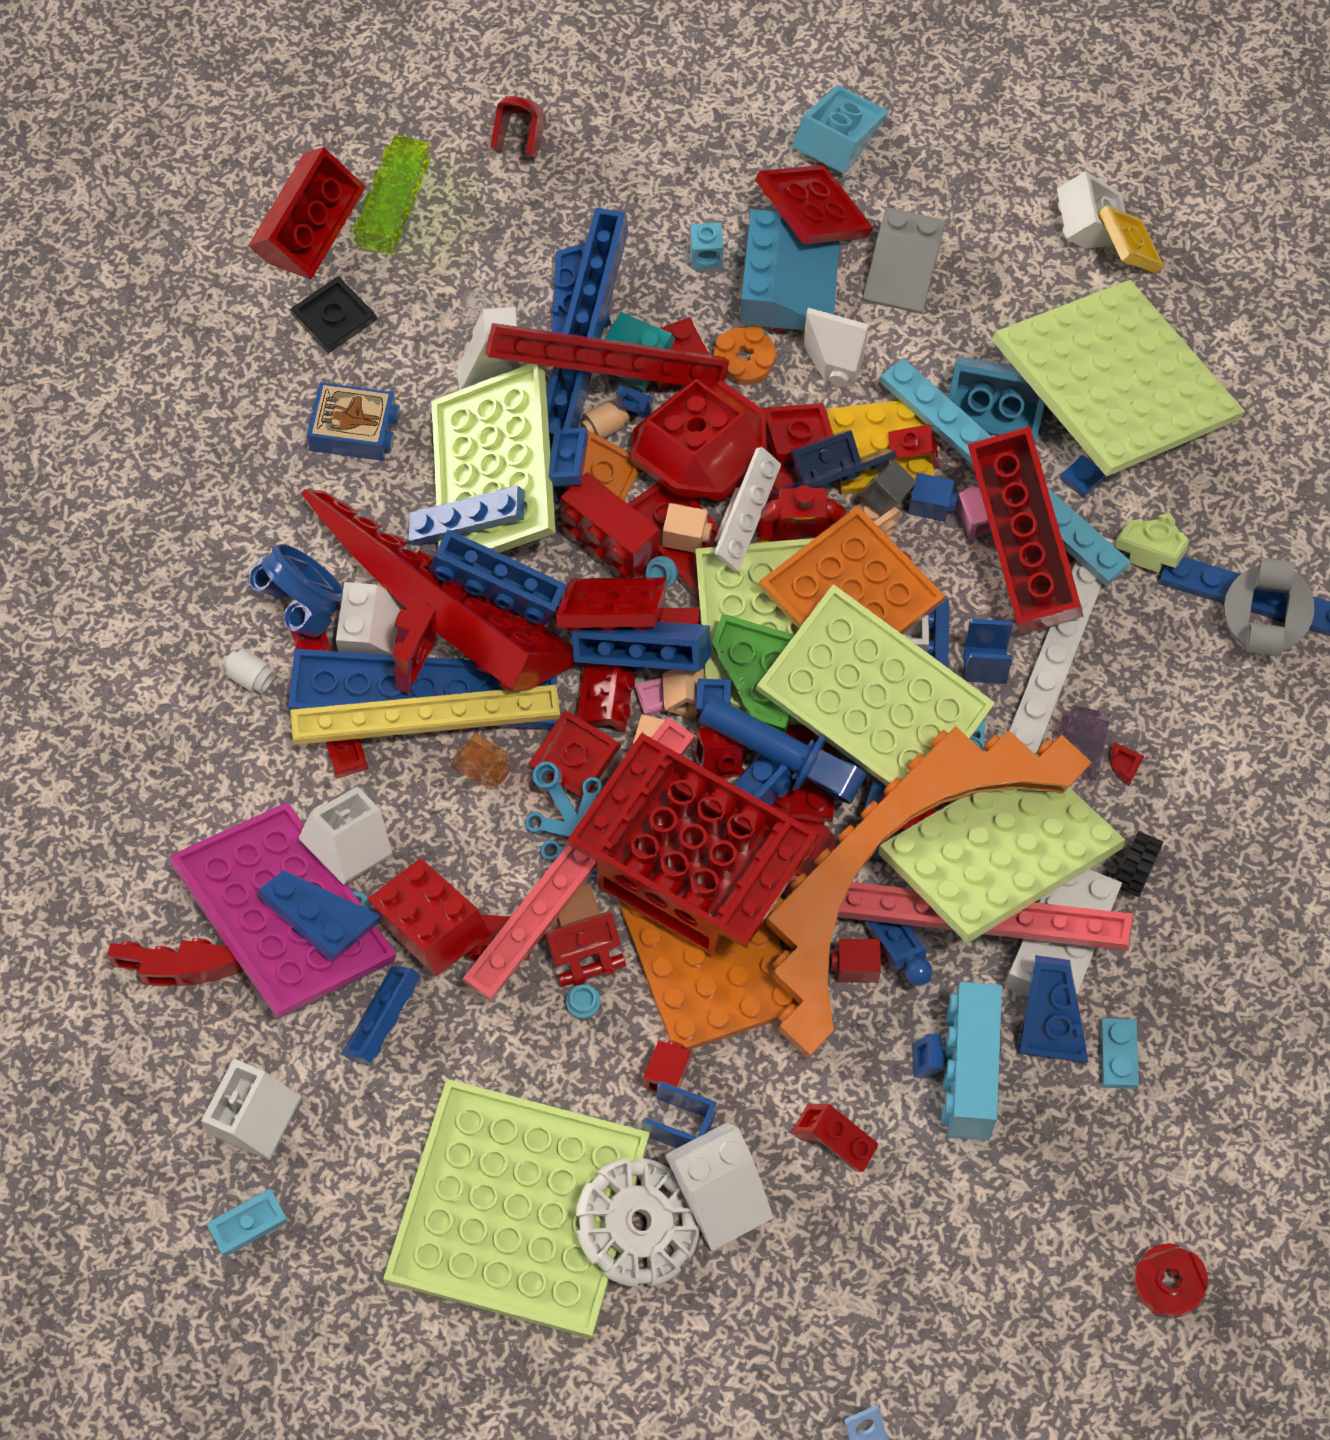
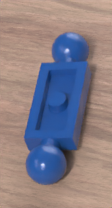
(902, 950)

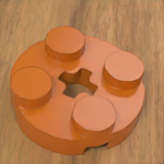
(750, 340)

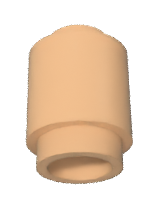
(605, 419)

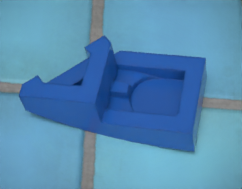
(634, 402)

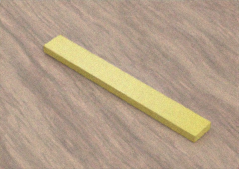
(424, 714)

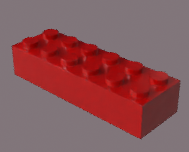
(1025, 530)

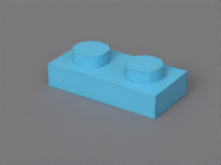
(1119, 1053)
(247, 1223)

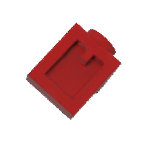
(836, 1133)

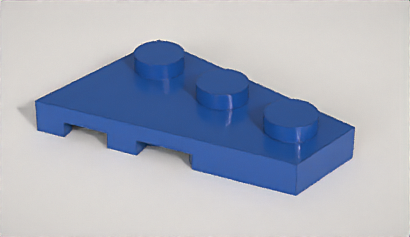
(566, 271)
(317, 914)

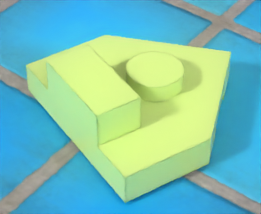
(1153, 542)

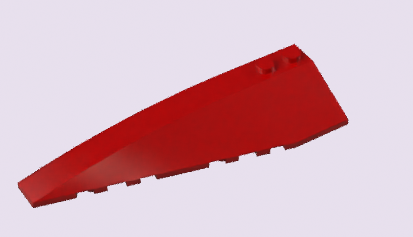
(499, 642)

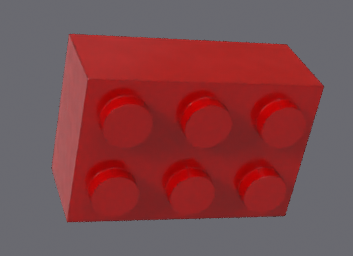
(609, 528)
(429, 916)

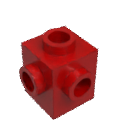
(718, 752)

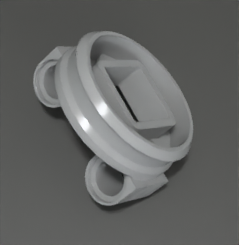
(1270, 576)

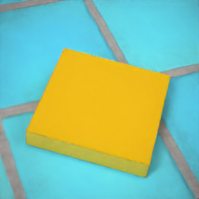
(1131, 239)

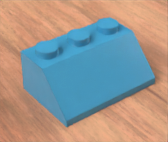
(995, 396)

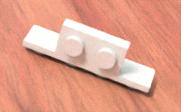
(745, 509)

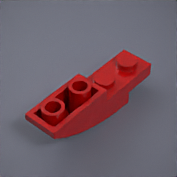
(193, 964)

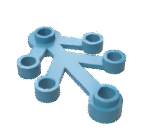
(564, 806)

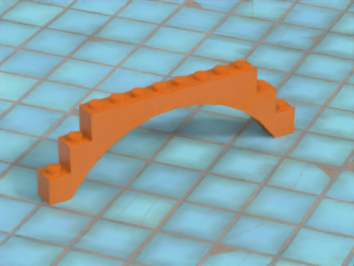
(946, 773)

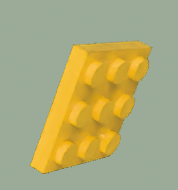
(870, 430)

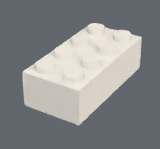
(1085, 891)

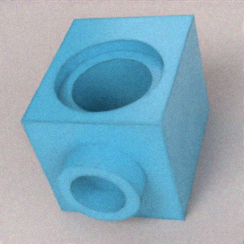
(706, 246)

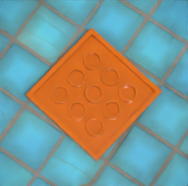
(860, 563)

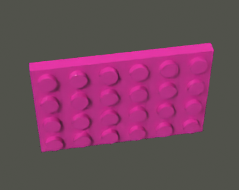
(225, 882)

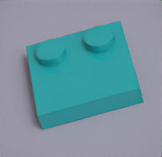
(635, 331)

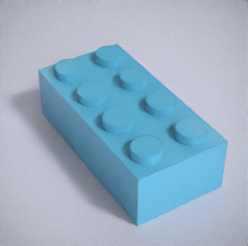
(974, 1061)

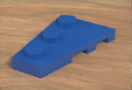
(1052, 1013)

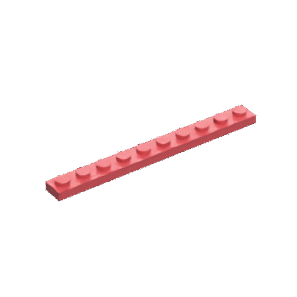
(547, 899)
(1034, 922)

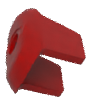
(512, 105)

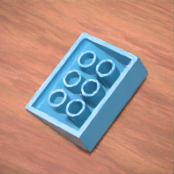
(785, 274)

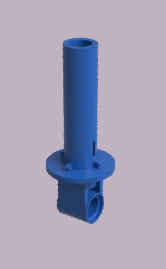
(806, 761)

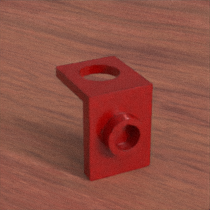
(914, 443)

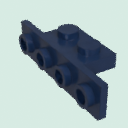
(833, 459)

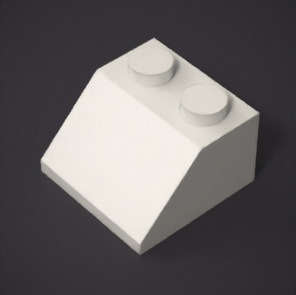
(1080, 203)
(367, 619)

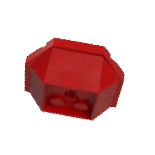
(700, 440)

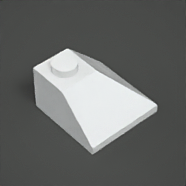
(835, 346)

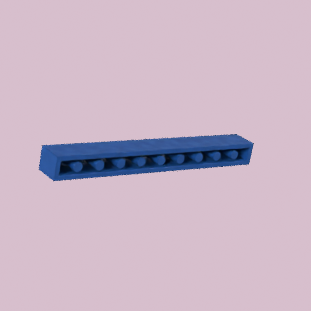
(587, 317)

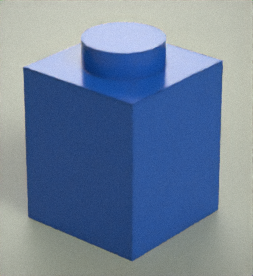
(932, 497)

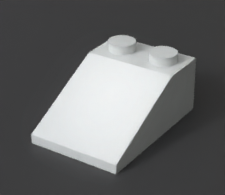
(720, 1185)

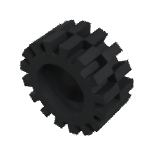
(1139, 863)

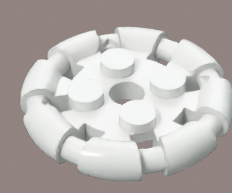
(618, 1227)

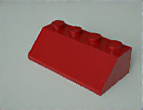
(307, 214)

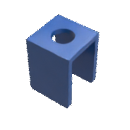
(987, 651)
(686, 1101)

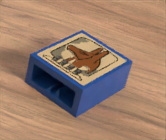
(353, 421)

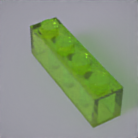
(393, 194)

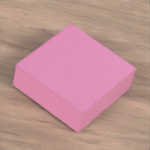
(651, 696)

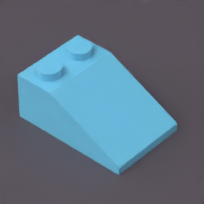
(838, 128)

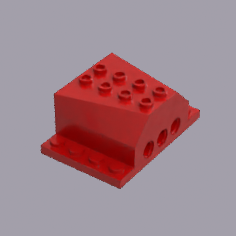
(689, 847)

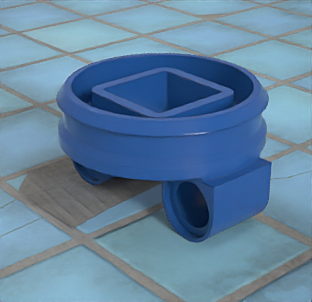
(306, 581)

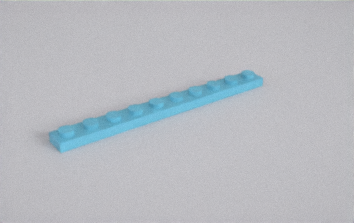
(959, 430)

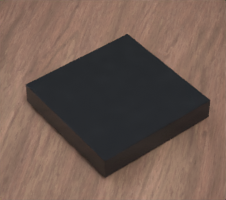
(333, 314)

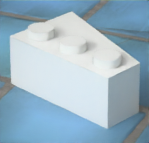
(475, 364)

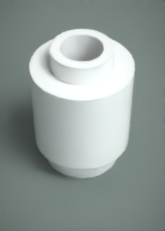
(249, 670)

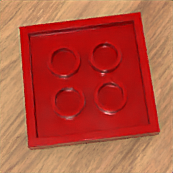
(813, 204)
(612, 603)

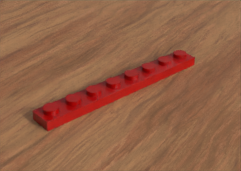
(603, 356)

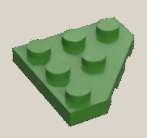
(746, 656)

